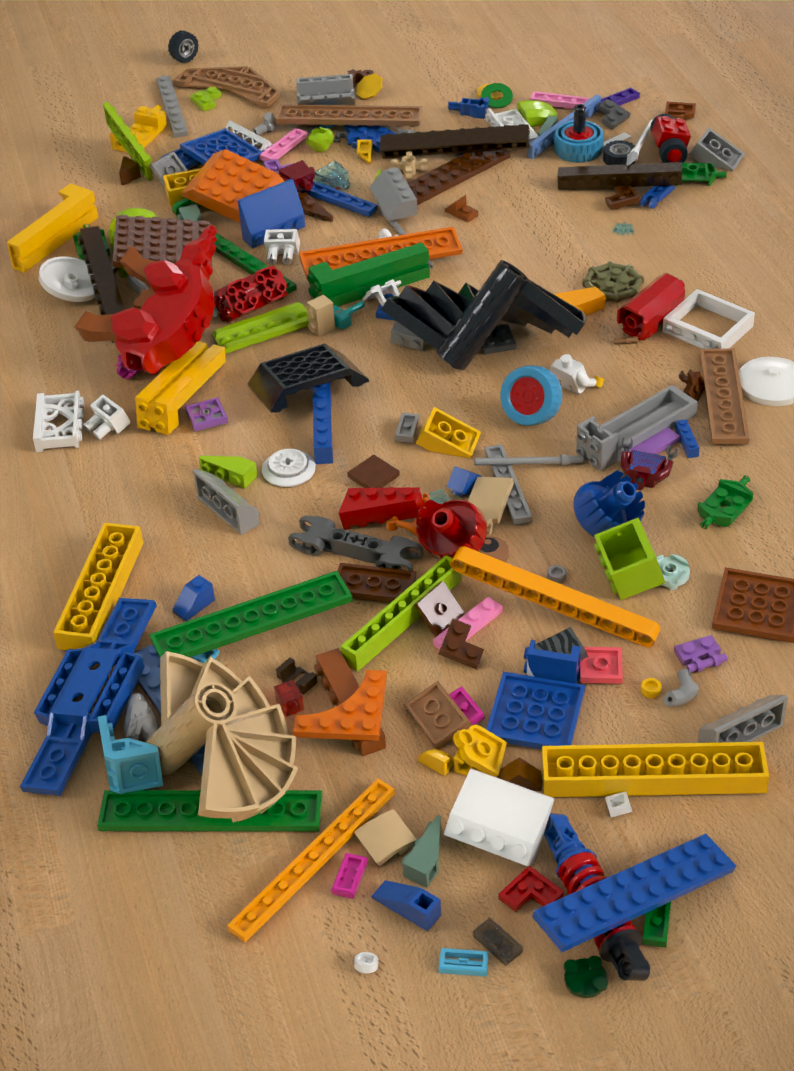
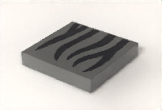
(562, 643)

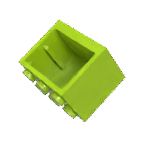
(628, 559)

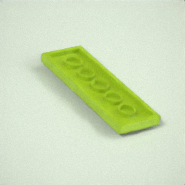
(127, 140)

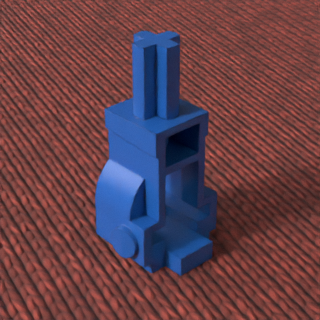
(471, 107)

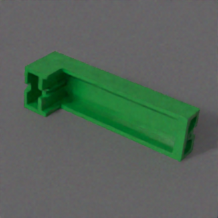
(354, 280)

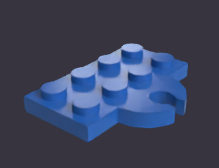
(365, 132)

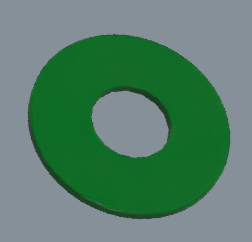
(505, 90)

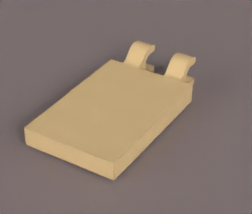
(491, 496)

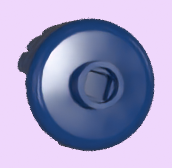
(608, 503)

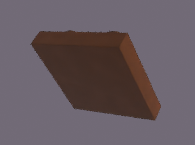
(373, 473)

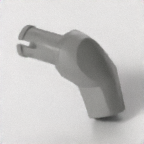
(268, 124)
(685, 693)

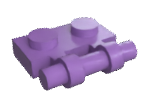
(700, 654)

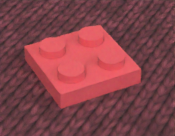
(602, 665)

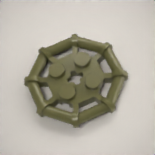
(614, 280)

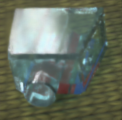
(333, 176)

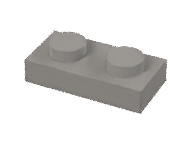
(407, 427)

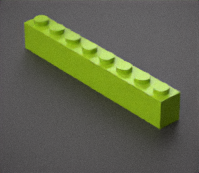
(395, 617)

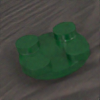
(585, 977)

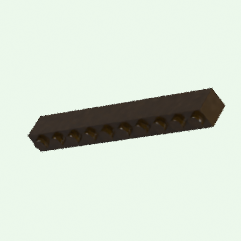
(455, 141)
(101, 271)

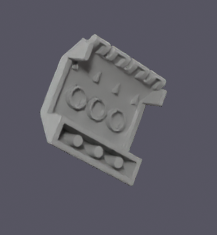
(326, 90)

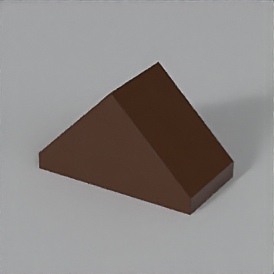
(129, 171)
(521, 774)

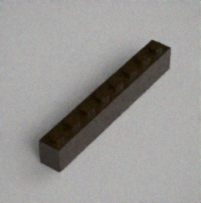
(617, 175)

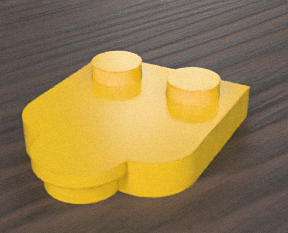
(480, 749)

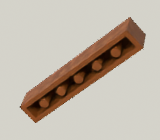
(341, 686)

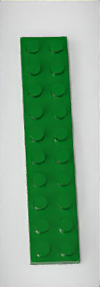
(253, 616)
(179, 812)

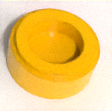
(651, 688)

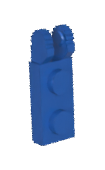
(655, 195)

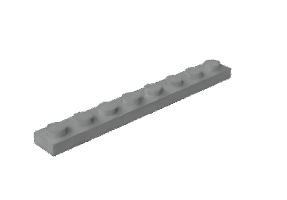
(172, 106)

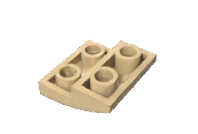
(385, 836)

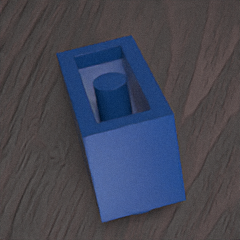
(462, 481)
(194, 598)

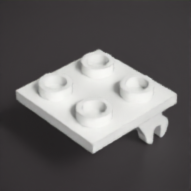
(378, 292)

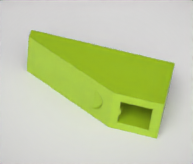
(231, 469)

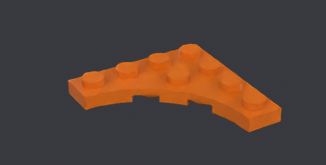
(353, 719)

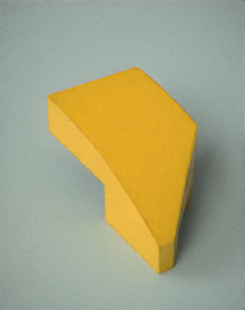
(364, 150)

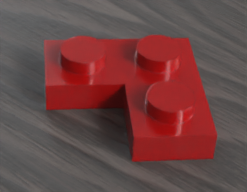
(529, 885)

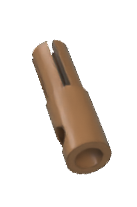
(628, 340)

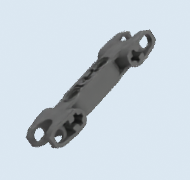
(326, 537)

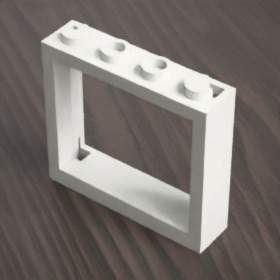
(700, 337)

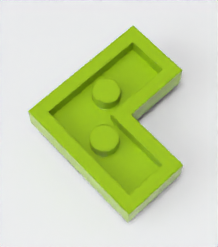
(205, 98)

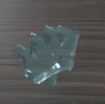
(623, 228)

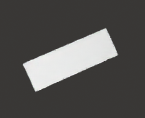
(623, 136)

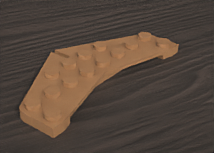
(237, 79)

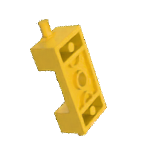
(147, 126)

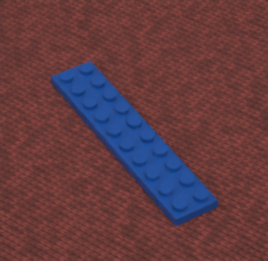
(632, 892)

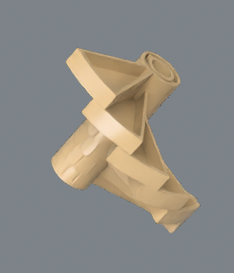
(243, 736)

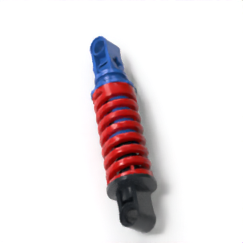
(580, 869)

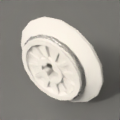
(288, 468)

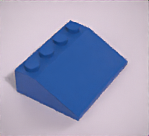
(270, 210)

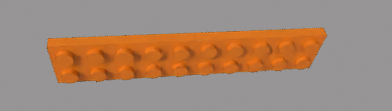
(439, 242)

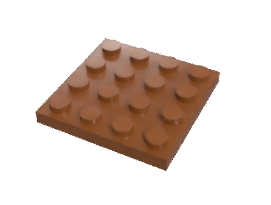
(755, 605)

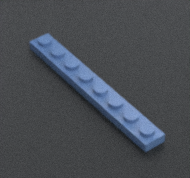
(547, 138)

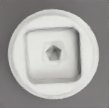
(366, 962)

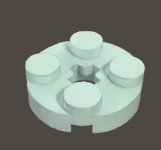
(679, 575)

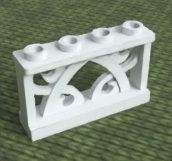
(53, 403)

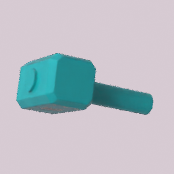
(343, 317)

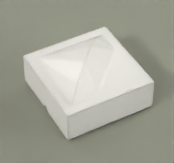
(618, 804)

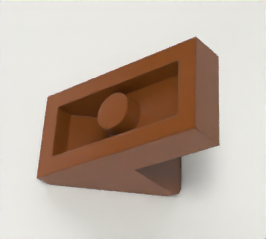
(461, 210)

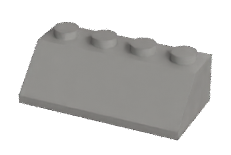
(394, 195)
(225, 502)
(747, 722)

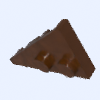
(313, 208)

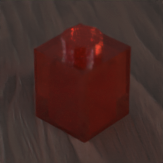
(289, 698)

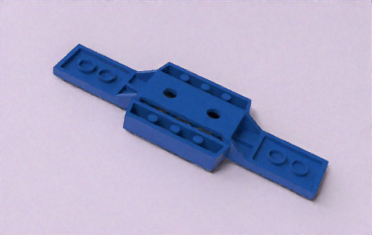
(70, 721)

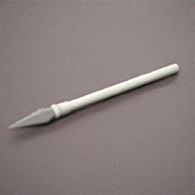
(633, 155)

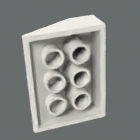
(499, 817)

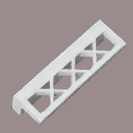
(247, 135)

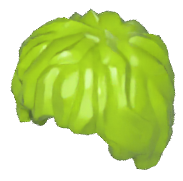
(320, 139)

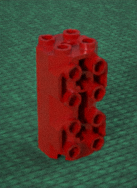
(250, 294)
(650, 306)

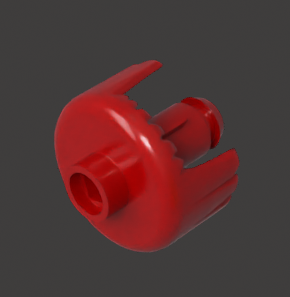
(450, 526)

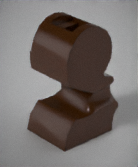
(359, 75)

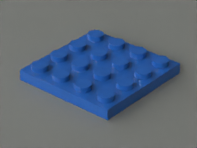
(205, 146)
(535, 711)

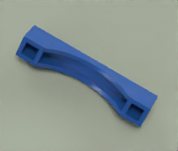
(322, 424)

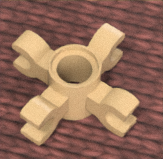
(409, 164)

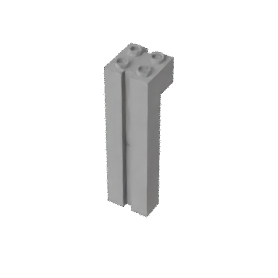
(604, 442)

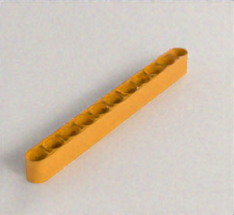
(556, 596)

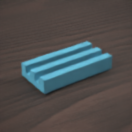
(462, 965)

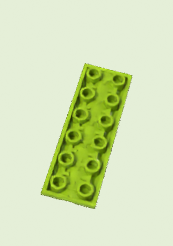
(261, 327)

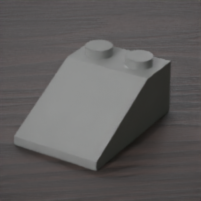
(716, 150)

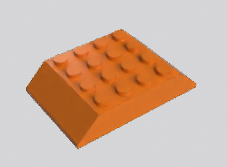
(226, 180)

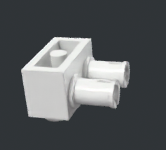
(281, 242)
(109, 414)

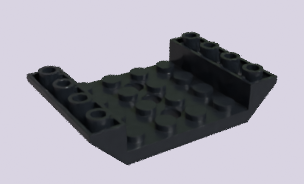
(299, 372)

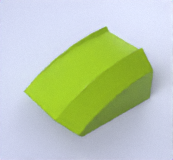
(535, 111)

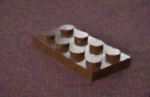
(375, 582)

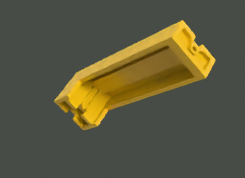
(53, 228)
(160, 400)

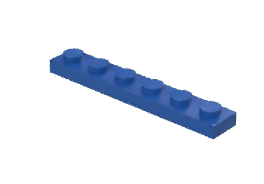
(342, 199)

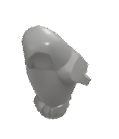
(139, 719)

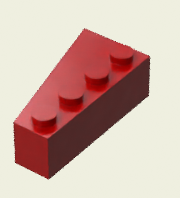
(379, 505)

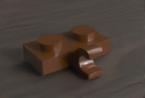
(694, 383)

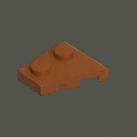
(681, 110)

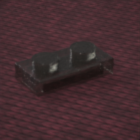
(497, 941)

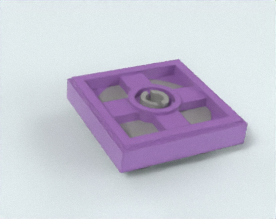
(206, 414)

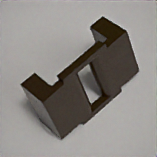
(288, 671)

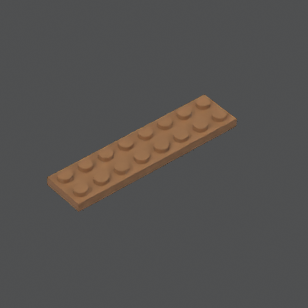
(724, 396)

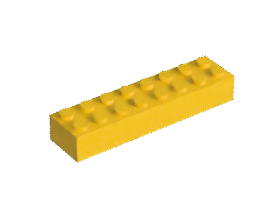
(98, 586)

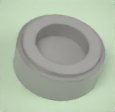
(556, 573)

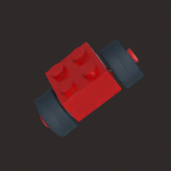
(671, 137)

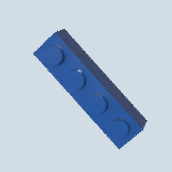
(687, 438)

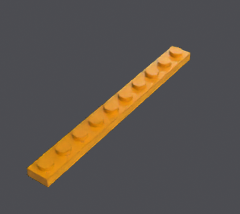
(310, 860)

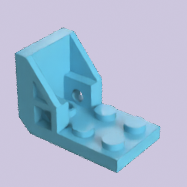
(129, 762)

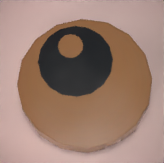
(495, 548)

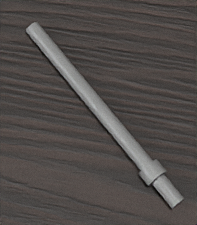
(562, 460)

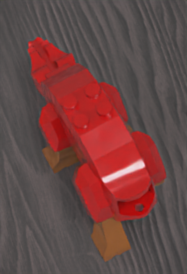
(167, 315)

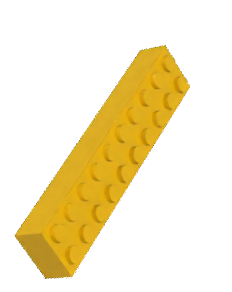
(655, 769)

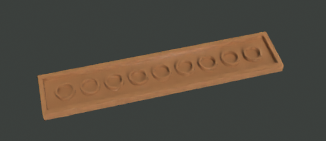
(349, 115)

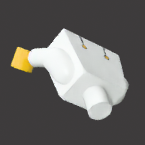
(573, 375)

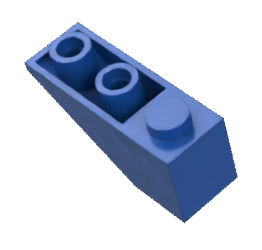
(410, 902)

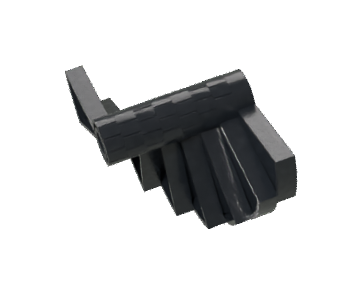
(464, 320)

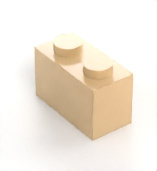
(321, 315)

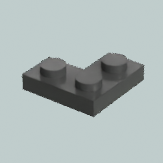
(614, 114)
(502, 340)

